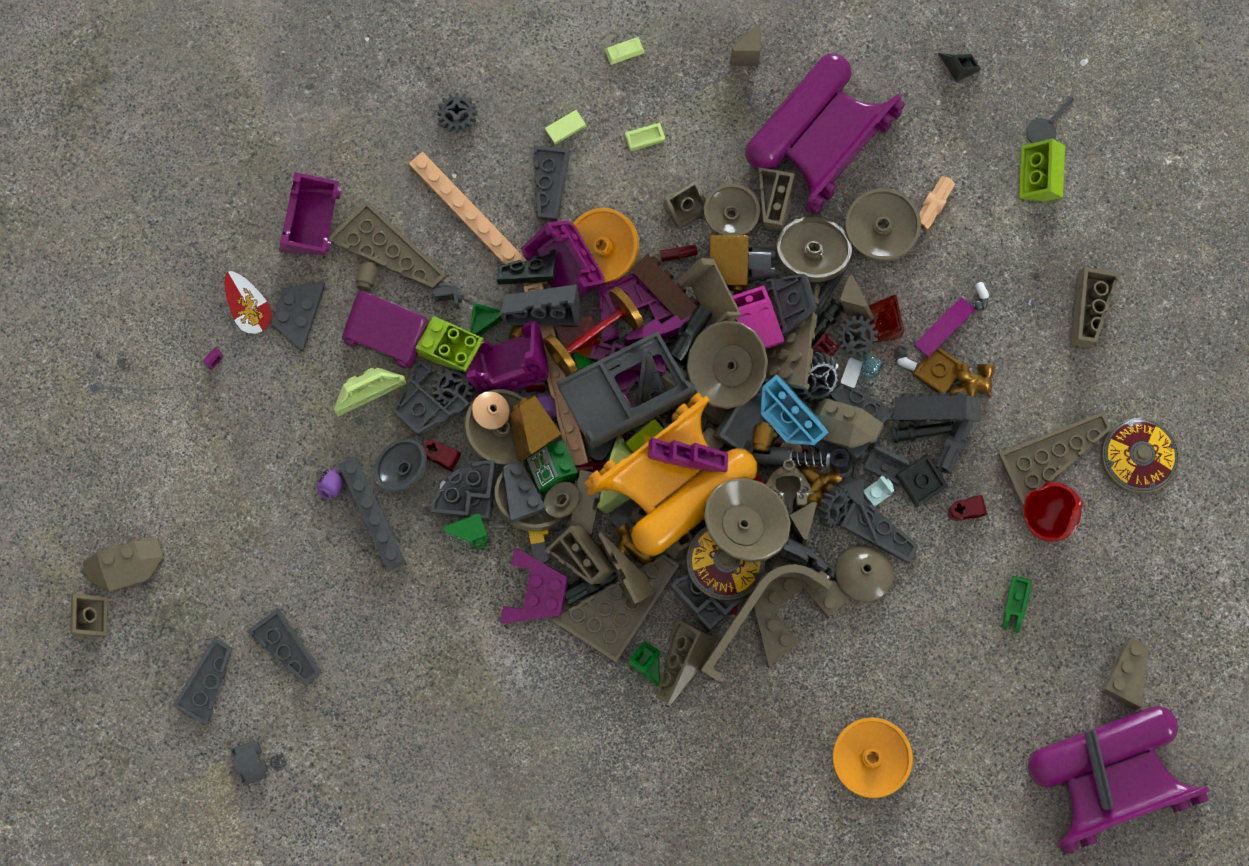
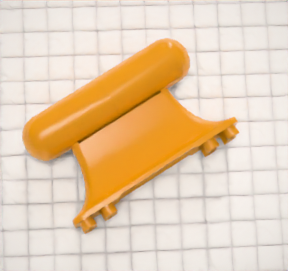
(667, 492)

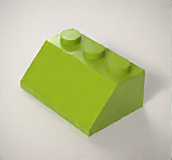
(1042, 171)

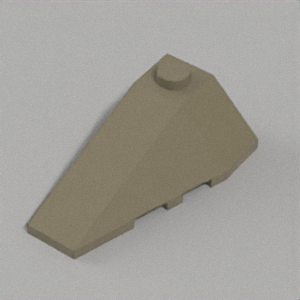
(632, 579)
(686, 654)

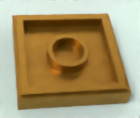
(938, 370)

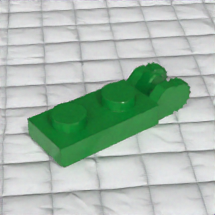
(1016, 601)

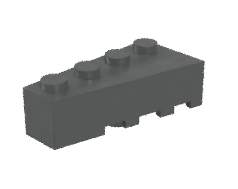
(547, 307)

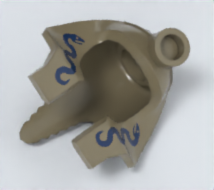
(790, 483)

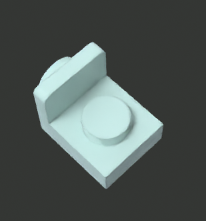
(879, 491)

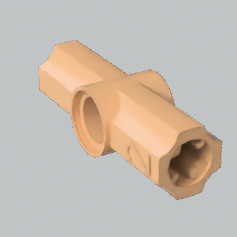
(935, 202)

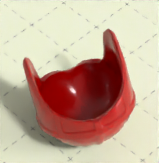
(1052, 511)

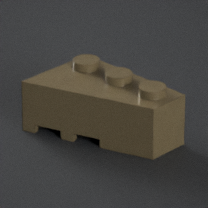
(1128, 673)

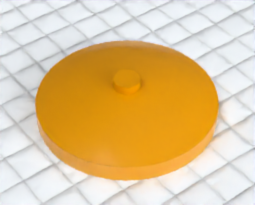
(610, 240)
(872, 757)

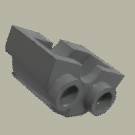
(760, 264)
(248, 762)

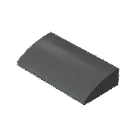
(739, 423)

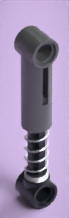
(777, 455)

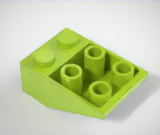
(448, 345)

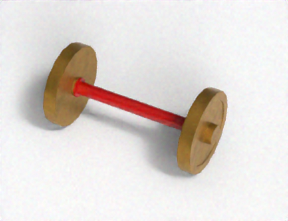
(625, 309)

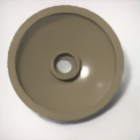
(731, 199)
(857, 582)

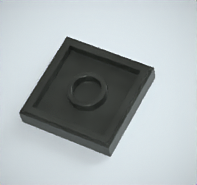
(921, 480)

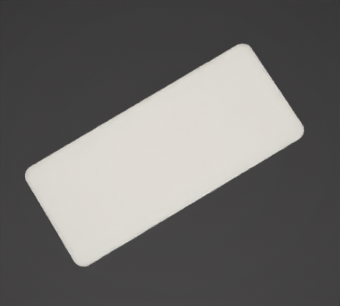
(851, 372)

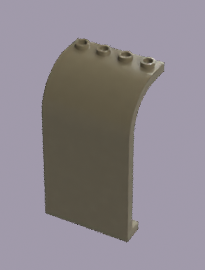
(817, 580)

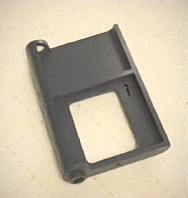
(599, 402)

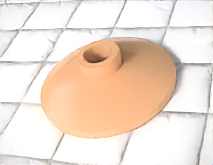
(483, 414)

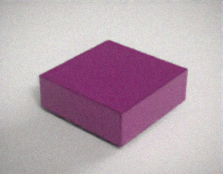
(212, 358)

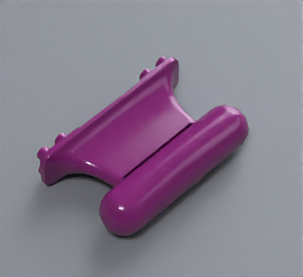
(821, 128)
(1133, 771)

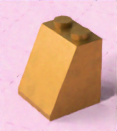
(732, 259)
(531, 427)

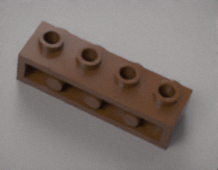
(663, 287)

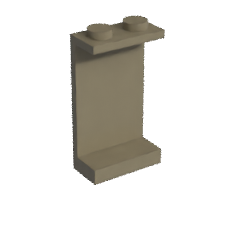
(711, 290)

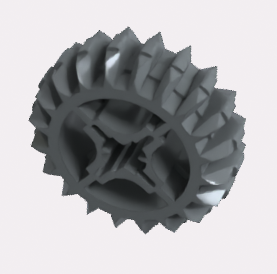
(827, 372)

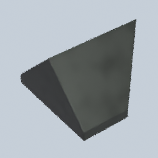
(960, 65)

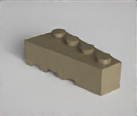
(1091, 303)

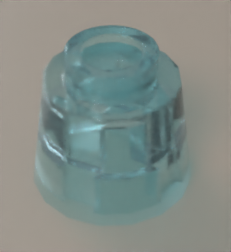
(871, 366)

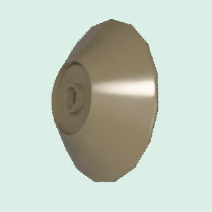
(712, 359)
(755, 507)

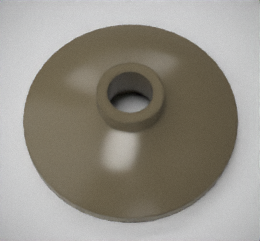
(558, 495)

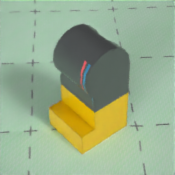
(538, 545)

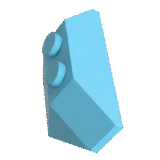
(790, 414)

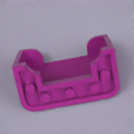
(309, 215)
(573, 259)
(384, 328)
(510, 363)

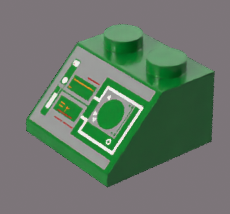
(551, 466)
(468, 532)

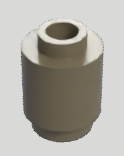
(366, 276)

